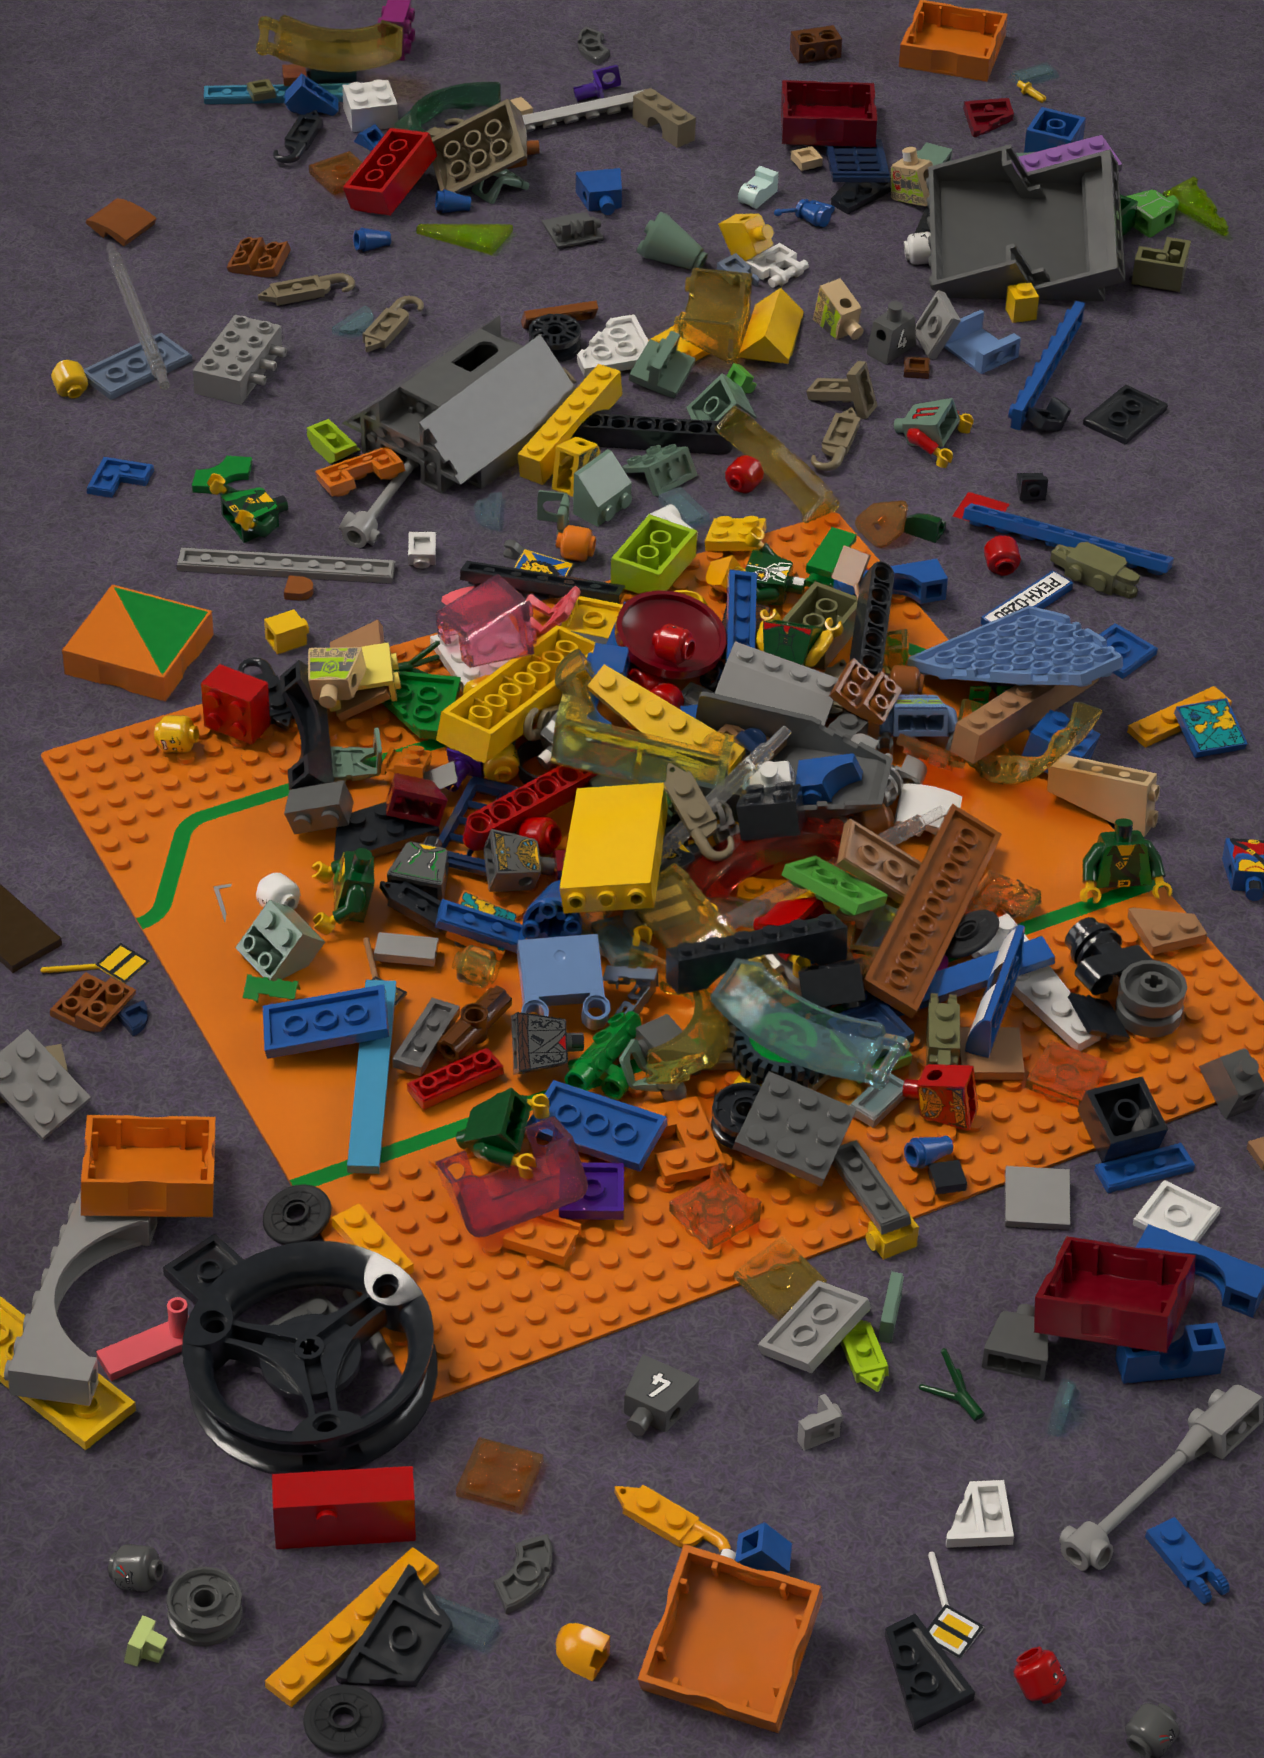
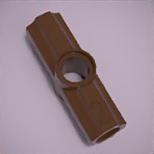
(474, 1023)

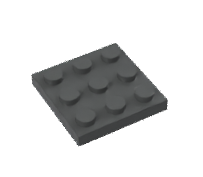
(794, 1128)

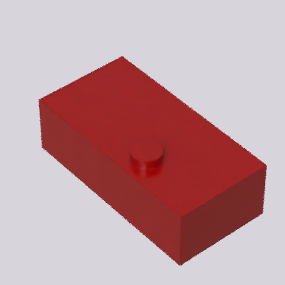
(390, 171)
(343, 1507)

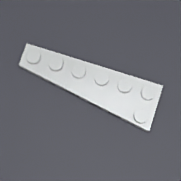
(1044, 994)

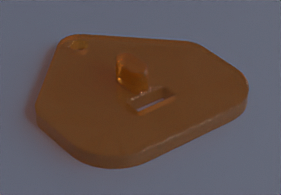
(890, 519)

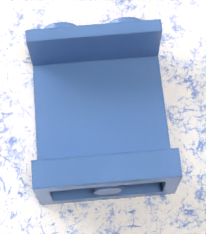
(979, 347)

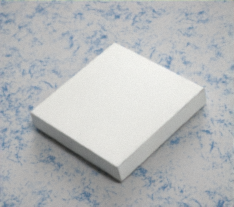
(1177, 1212)

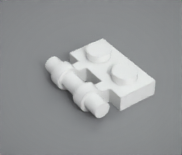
(773, 261)

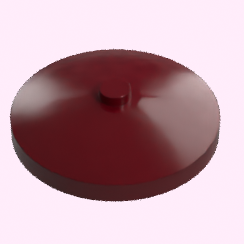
(654, 609)

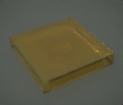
(778, 1277)

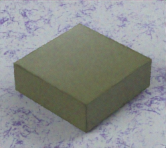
(261, 90)

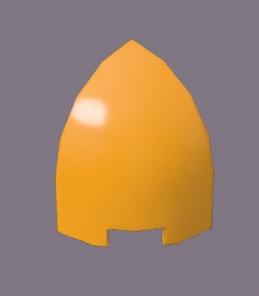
(718, 573)
(582, 1649)

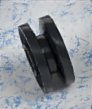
(560, 333)
(730, 1111)

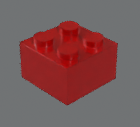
(235, 704)

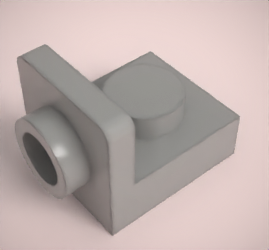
(821, 1426)

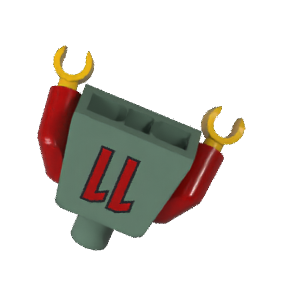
(931, 426)

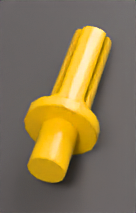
(1027, 88)

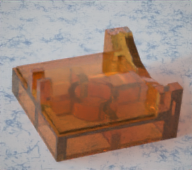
(716, 1209)

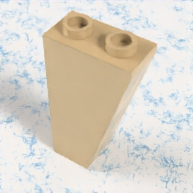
(1107, 790)

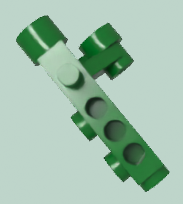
(599, 1057)

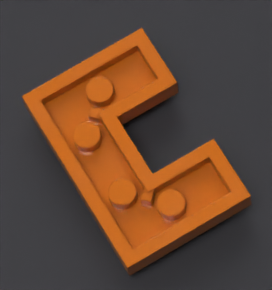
(341, 477)
(695, 1135)

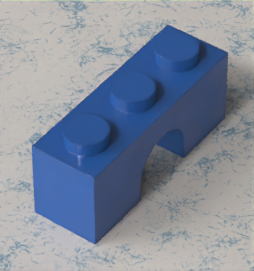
(1195, 1353)

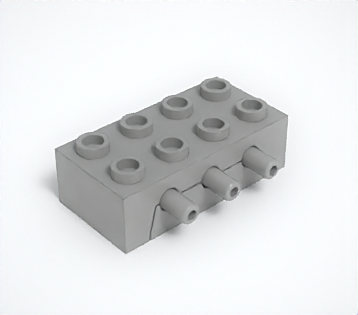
(238, 359)

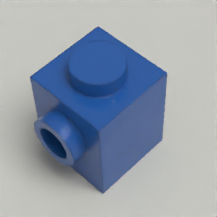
(764, 1549)

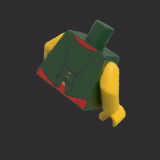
(795, 641)

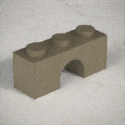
(676, 123)

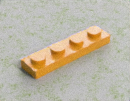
(1164, 722)

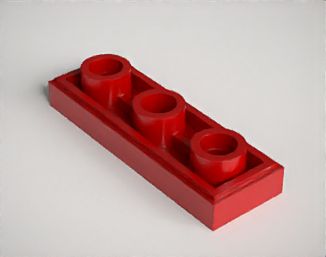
(455, 1078)

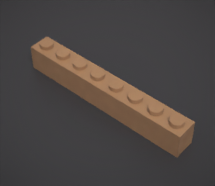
(1007, 717)

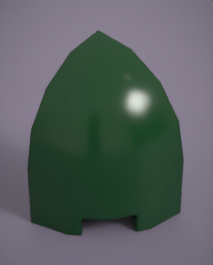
(925, 526)

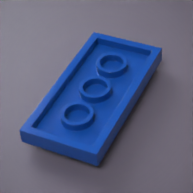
(325, 1021)
(603, 1125)

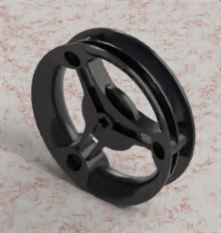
(310, 1356)

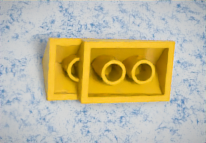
(772, 329)

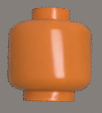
(576, 543)

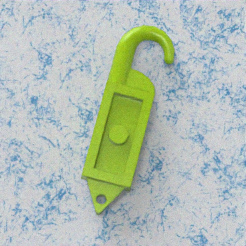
(865, 1355)

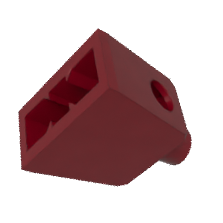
(411, 798)

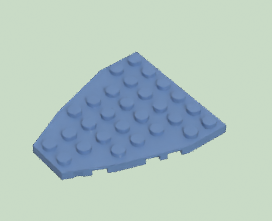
(1023, 650)

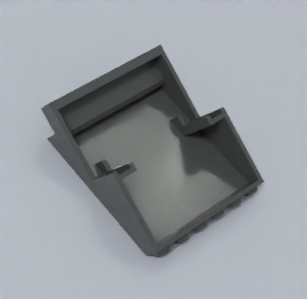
(1016, 226)

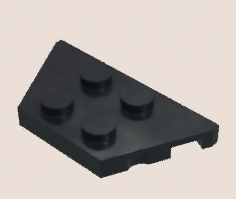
(379, 833)
(399, 1638)

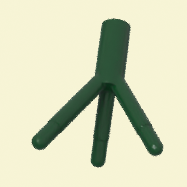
(409, 666)
(962, 1395)

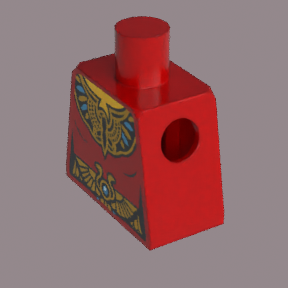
(945, 1094)

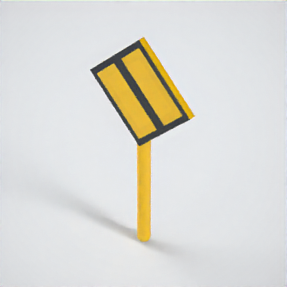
(119, 963)

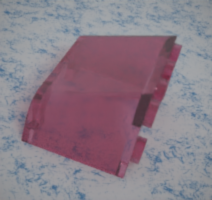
(489, 623)
(504, 1197)

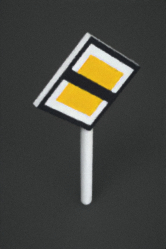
(950, 1627)

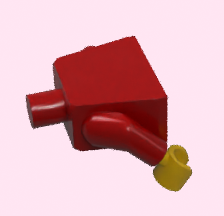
(791, 910)

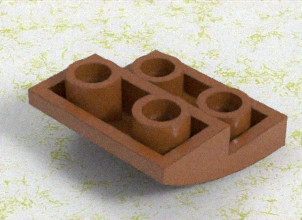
(121, 221)
(257, 258)
(864, 693)
(92, 1002)

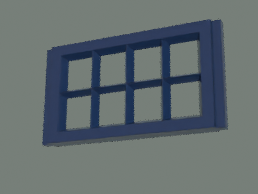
(858, 163)
(478, 785)

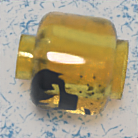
(476, 966)

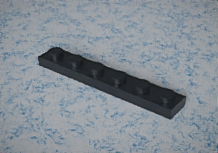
(533, 581)

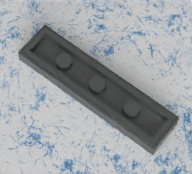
(870, 1188)

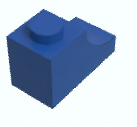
(307, 96)
(826, 775)

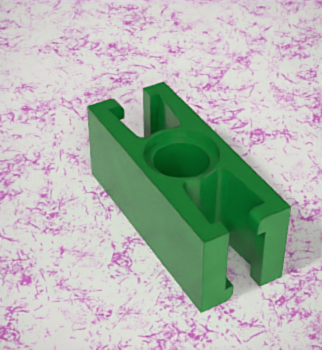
(826, 556)

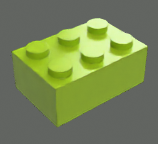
(653, 555)

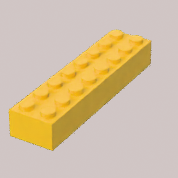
(496, 708)

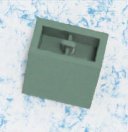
(279, 942)

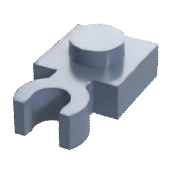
(737, 264)

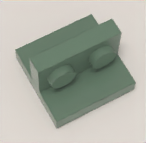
(662, 366)

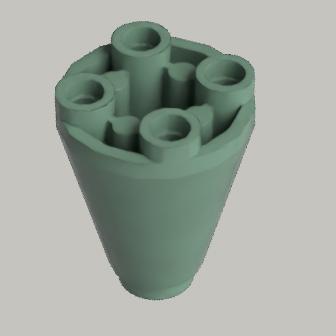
(671, 244)

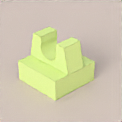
(145, 1643)

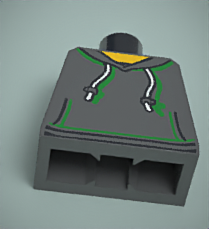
(422, 866)

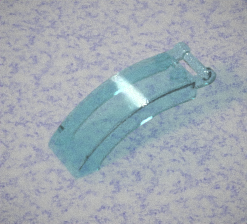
(804, 1030)

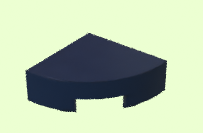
(134, 1017)

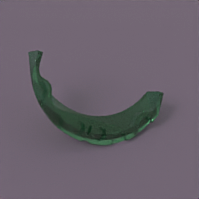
(458, 96)

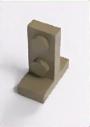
(854, 388)

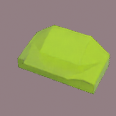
(330, 441)

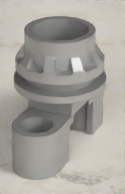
(912, 771)

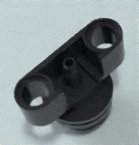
(1099, 954)

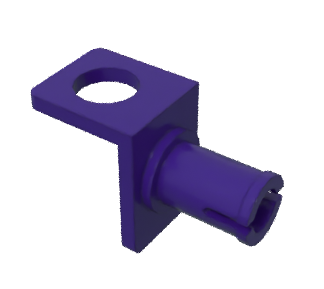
(597, 87)
(464, 766)

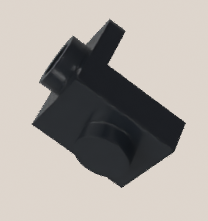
(1051, 418)
(1031, 486)

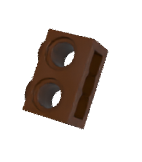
(816, 44)

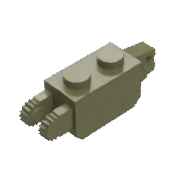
(1097, 569)
(943, 1031)

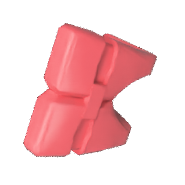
(558, 613)

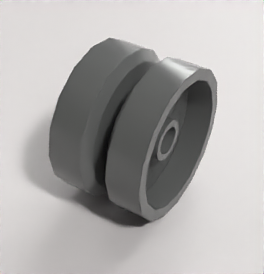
(1151, 998)

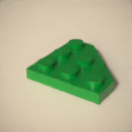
(422, 700)

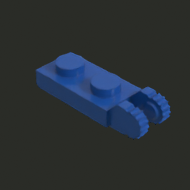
(1186, 1559)

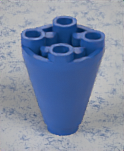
(546, 916)

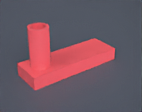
(147, 1346)

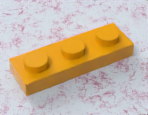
(361, 1230)

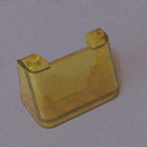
(716, 312)

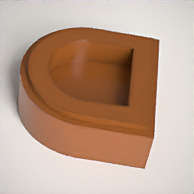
(298, 588)

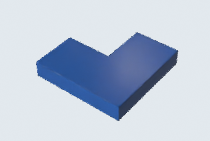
(114, 471)

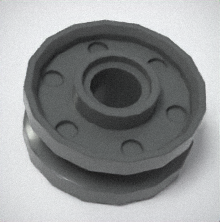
(186, 1609)

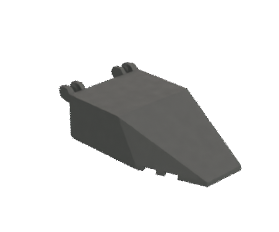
(806, 741)

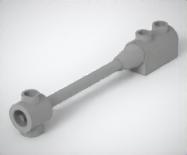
(363, 526)
(1217, 1430)

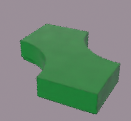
(231, 469)

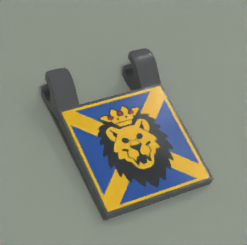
(536, 561)

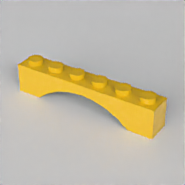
(596, 392)

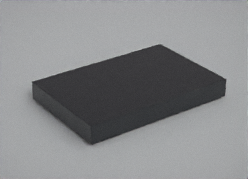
(1125, 414)

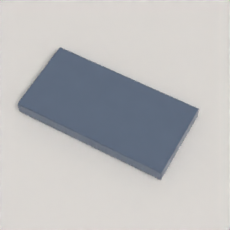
(131, 368)

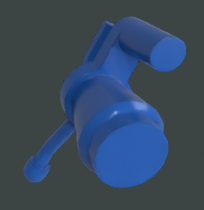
(813, 211)

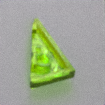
(1198, 205)
(477, 237)

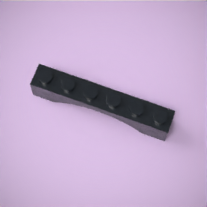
(312, 722)
(699, 964)

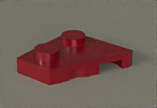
(987, 114)

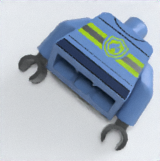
(917, 717)

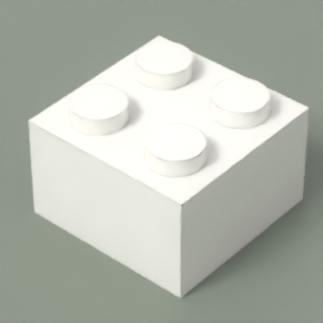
(370, 105)

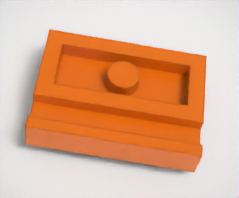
(411, 761)
(544, 1237)

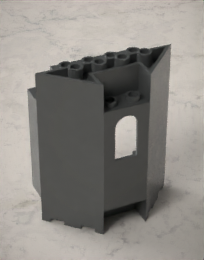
(467, 408)

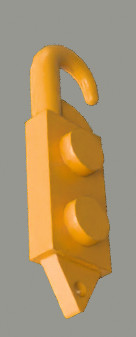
(667, 1518)

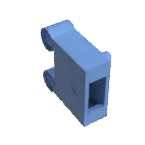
(563, 973)

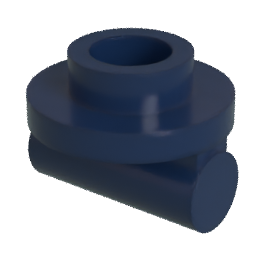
(750, 739)

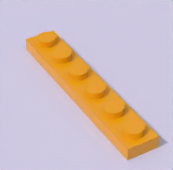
(342, 1633)

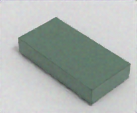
(891, 1307)

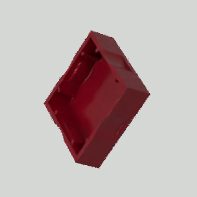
(828, 113)
(1115, 1294)

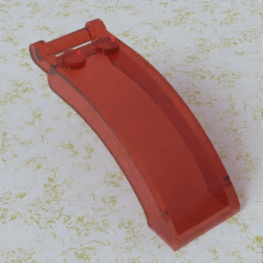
(719, 878)

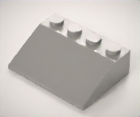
(776, 682)

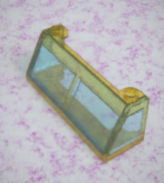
(630, 753)

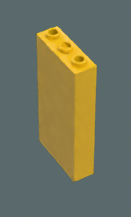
(614, 848)

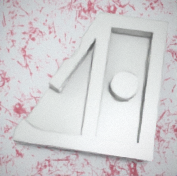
(982, 1517)

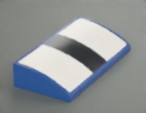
(997, 994)

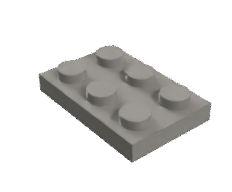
(38, 1085)
(814, 1326)

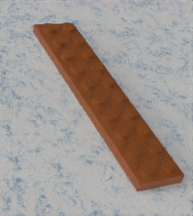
(931, 911)

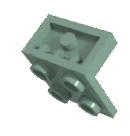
(663, 467)

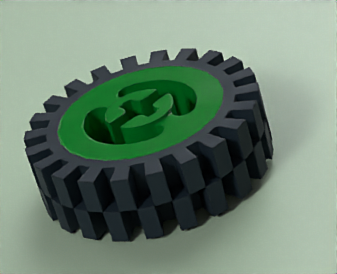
(758, 1061)

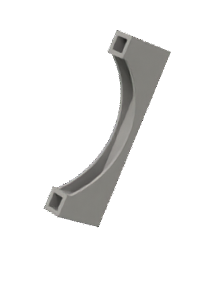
(44, 1357)

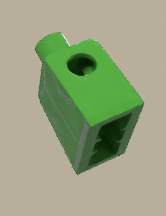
(1154, 212)

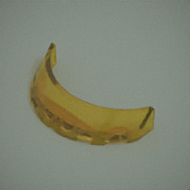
(780, 464)
(1009, 768)
(696, 1045)

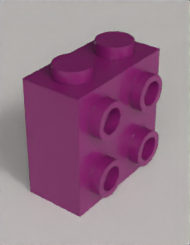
(401, 14)

